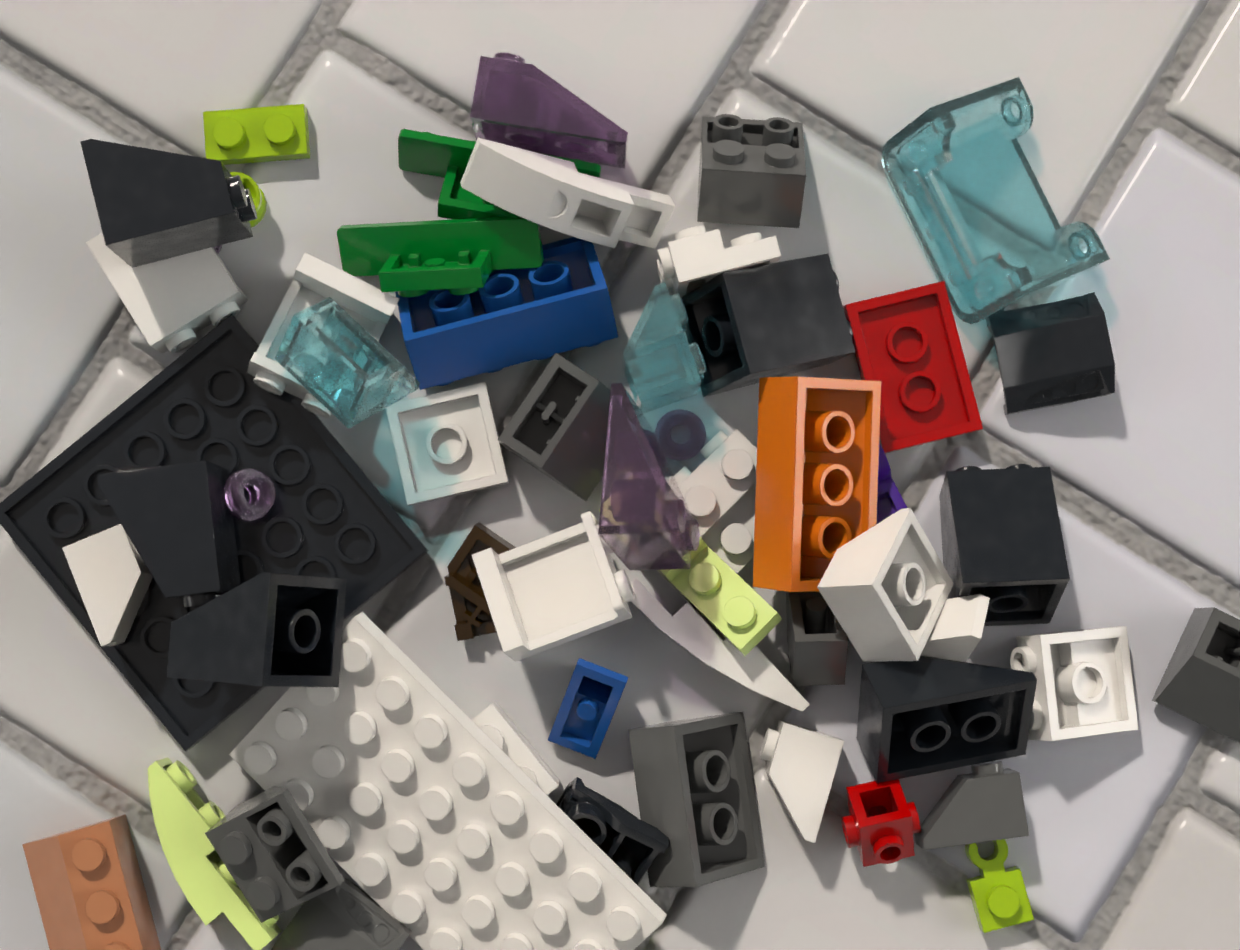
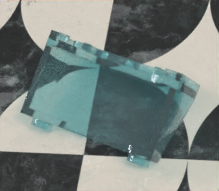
(982, 204)

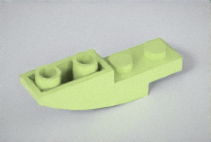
(723, 598)
(181, 827)

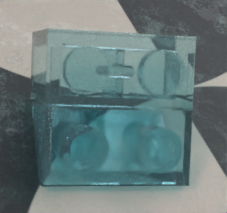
(658, 358)
(342, 363)

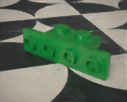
(448, 159)
(439, 252)

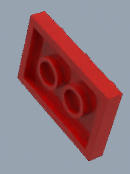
(918, 357)

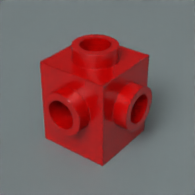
(880, 822)

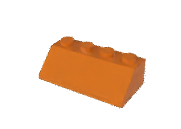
(812, 475)

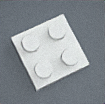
(447, 444)

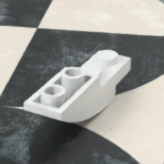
(563, 199)

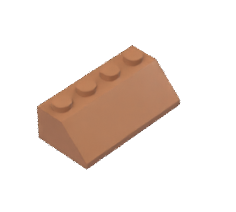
(92, 889)

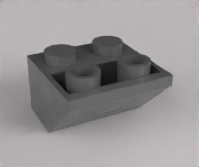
(751, 171)
(563, 427)
(1205, 673)
(273, 853)

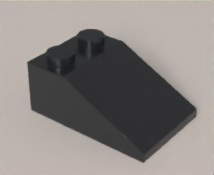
(941, 715)

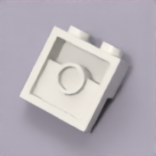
(701, 256)
(723, 497)
(1080, 682)

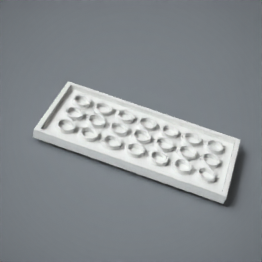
(438, 813)

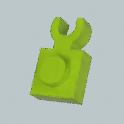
(997, 892)

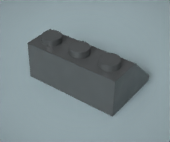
(701, 795)

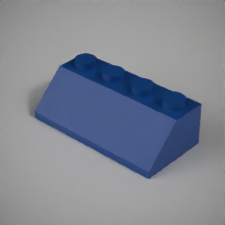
(510, 319)

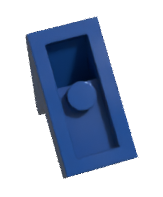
(587, 708)

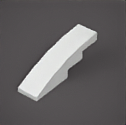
(700, 640)

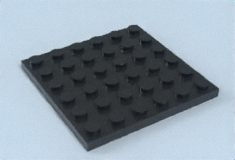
(209, 409)

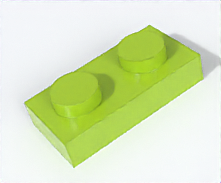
(257, 134)

